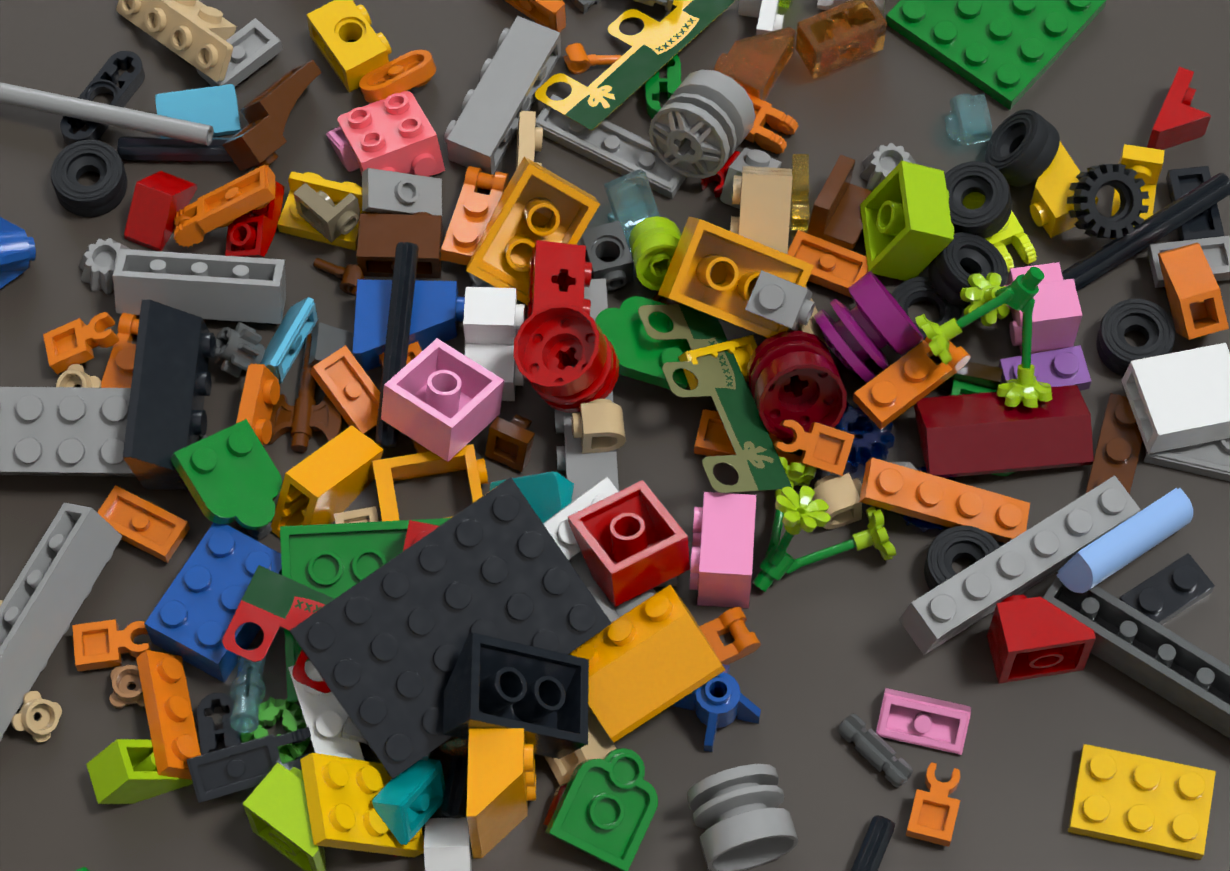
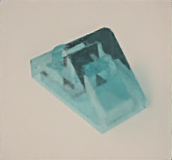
(630, 201)

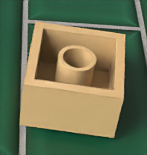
(764, 205)

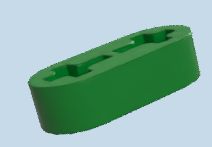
(656, 85)

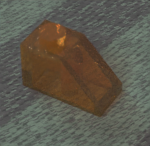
(758, 60)

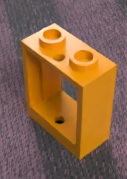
(422, 465)

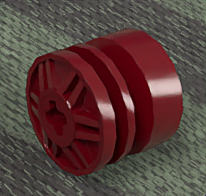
(795, 381)

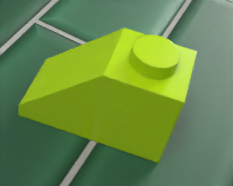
(128, 773)

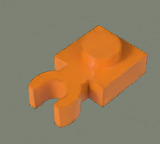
(75, 341)
(820, 447)
(102, 643)
(933, 811)

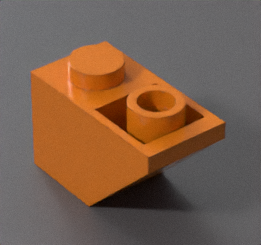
(1192, 292)

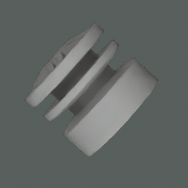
(702, 124)
(742, 818)

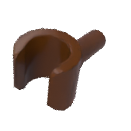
(347, 274)

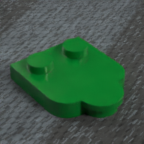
(637, 352)
(231, 477)
(606, 808)

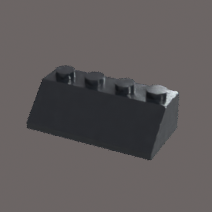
(167, 392)

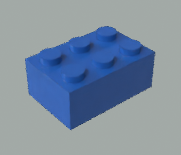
(205, 598)

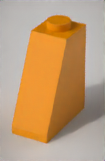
(326, 481)

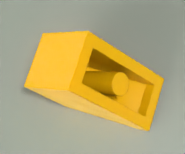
(1050, 195)

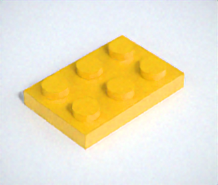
(1142, 801)
(342, 808)

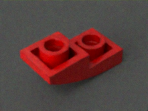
(254, 231)

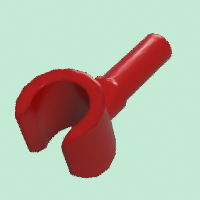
(720, 176)

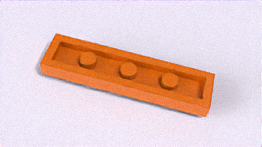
(942, 500)

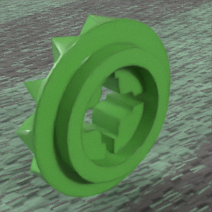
(292, 720)

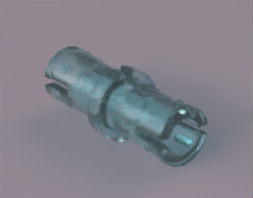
(246, 709)

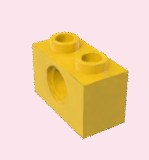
(344, 21)

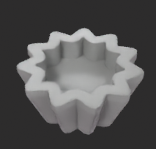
(882, 162)
(99, 264)

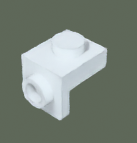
(766, 11)

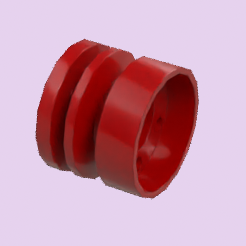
(553, 343)

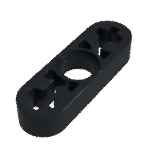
(105, 82)

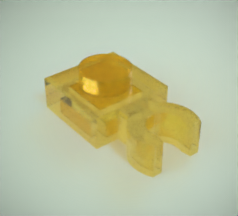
(800, 192)

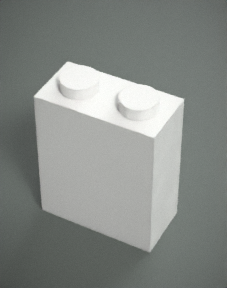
(1181, 397)

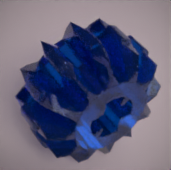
(874, 441)

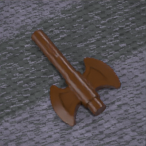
(305, 415)

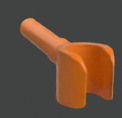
(579, 62)

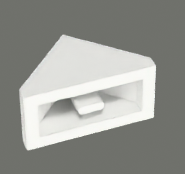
(447, 845)

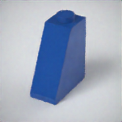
(434, 316)

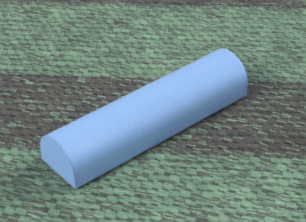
(1127, 542)

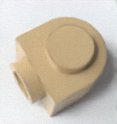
(599, 426)
(842, 497)

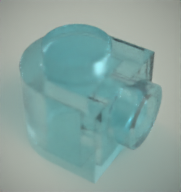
(968, 119)

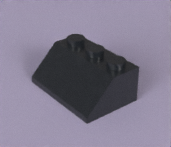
(519, 687)

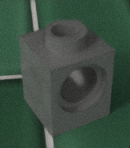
(608, 241)

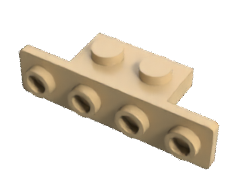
(187, 29)

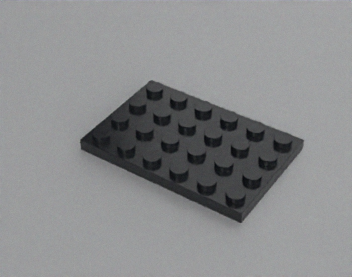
(402, 628)

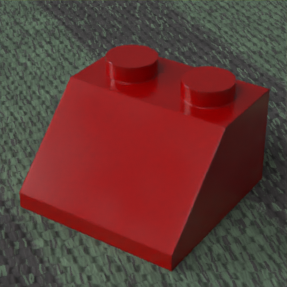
(630, 542)
(1036, 639)

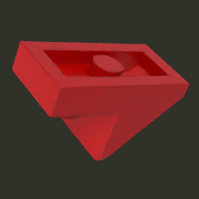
(1177, 120)

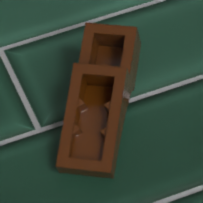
(267, 118)

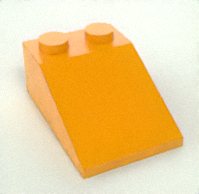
(530, 209)
(719, 270)

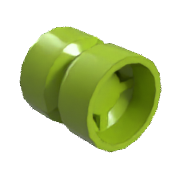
(652, 249)

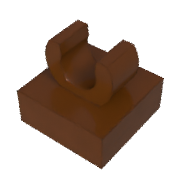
(510, 442)

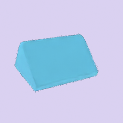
(206, 105)
(290, 338)

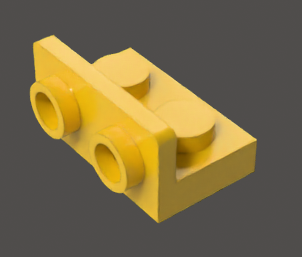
(293, 224)

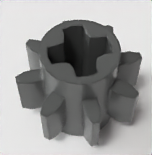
(238, 349)

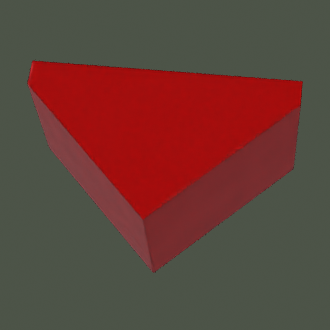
(155, 208)

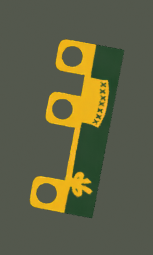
(648, 54)

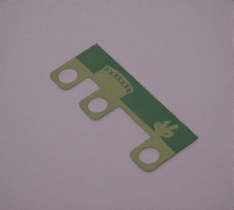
(722, 379)

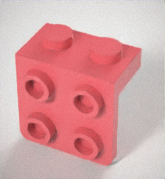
(393, 136)

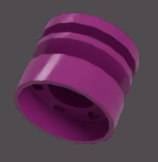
(868, 327)

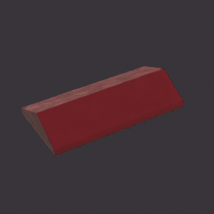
(987, 437)

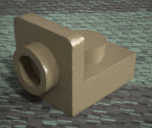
(322, 213)

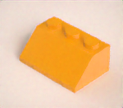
(646, 663)
(497, 784)

